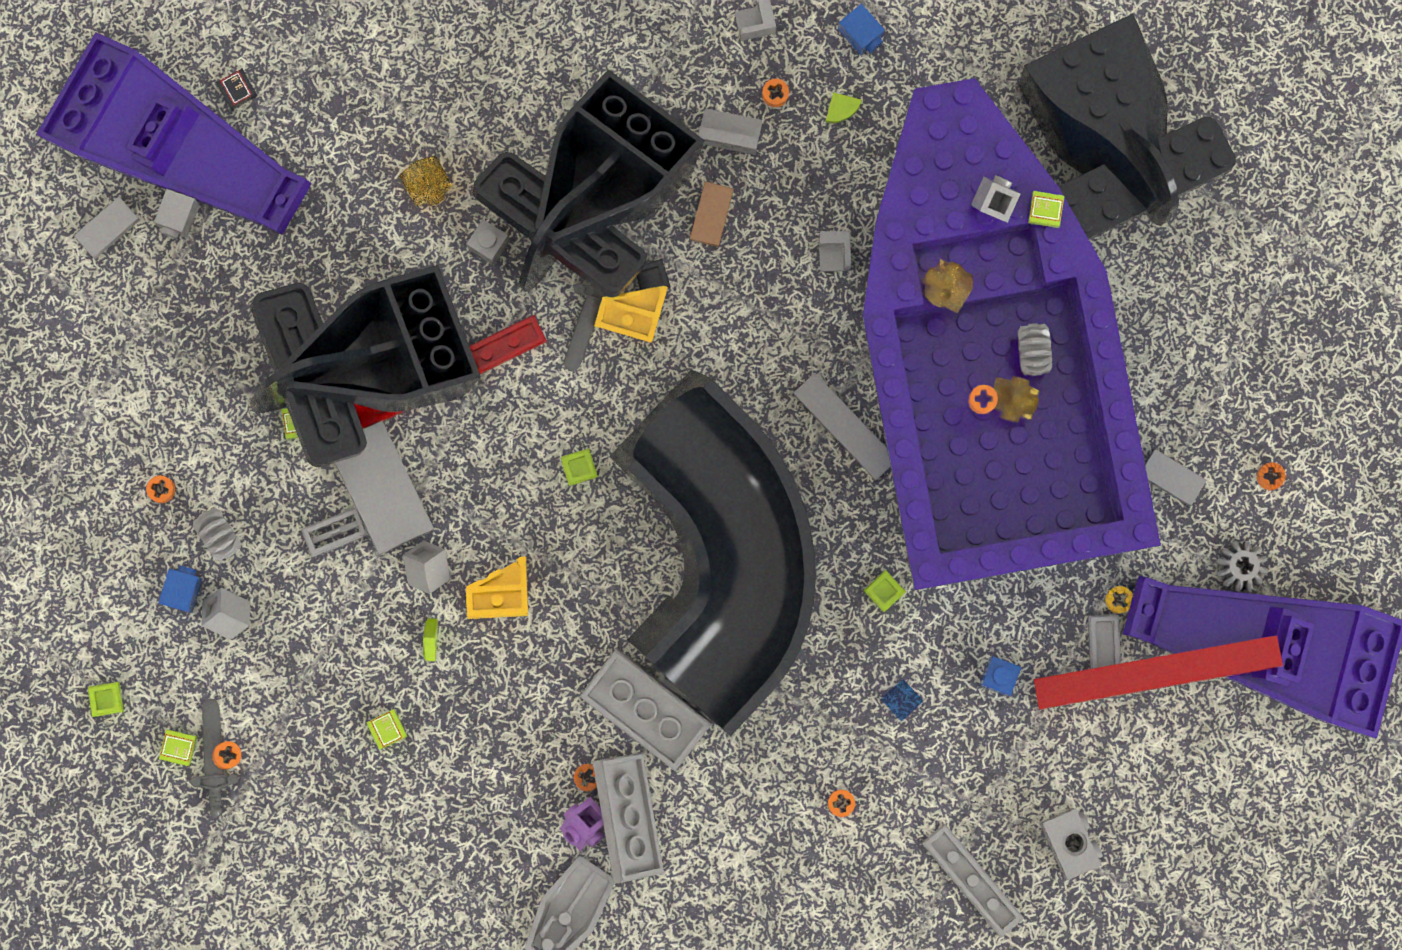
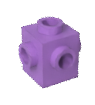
(583, 824)

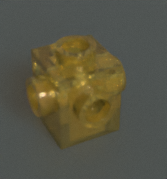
(426, 181)
(948, 285)
(1015, 398)

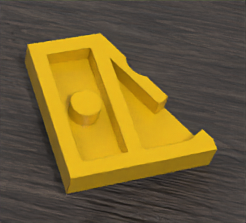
(632, 313)
(500, 594)

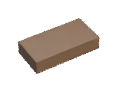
(711, 214)

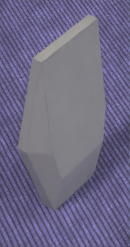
(570, 908)

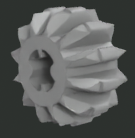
(1034, 349)
(216, 534)
(1233, 572)

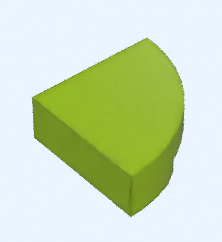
(842, 108)
(430, 639)

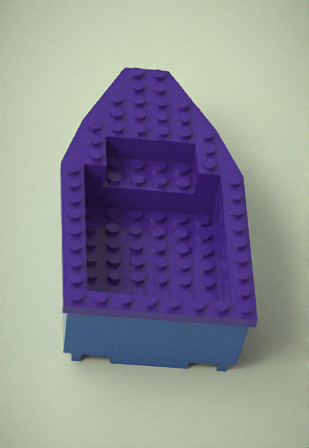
(968, 485)

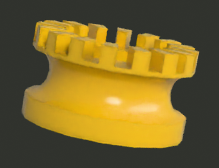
(1119, 590)

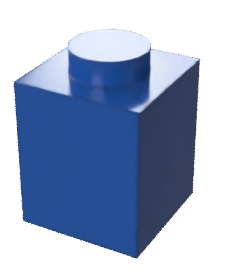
(862, 30)
(181, 589)
(1000, 676)

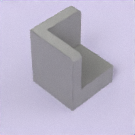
(756, 21)
(834, 251)
(426, 567)
(225, 613)

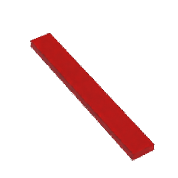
(487, 354)
(1158, 672)

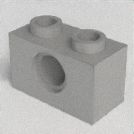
(1058, 829)

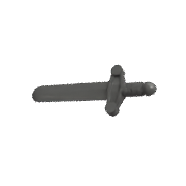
(584, 326)
(214, 777)

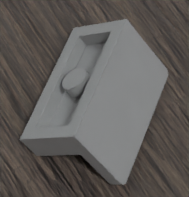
(730, 131)

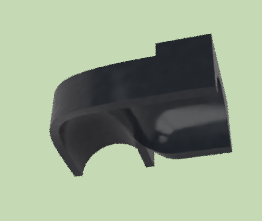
(742, 548)

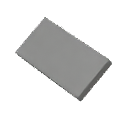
(384, 492)
(646, 709)
(628, 817)

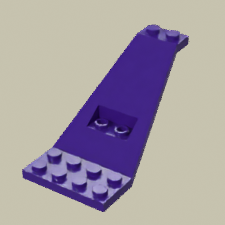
(149, 127)
(1334, 662)

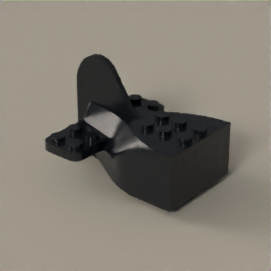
(1108, 120)
(606, 167)
(381, 349)

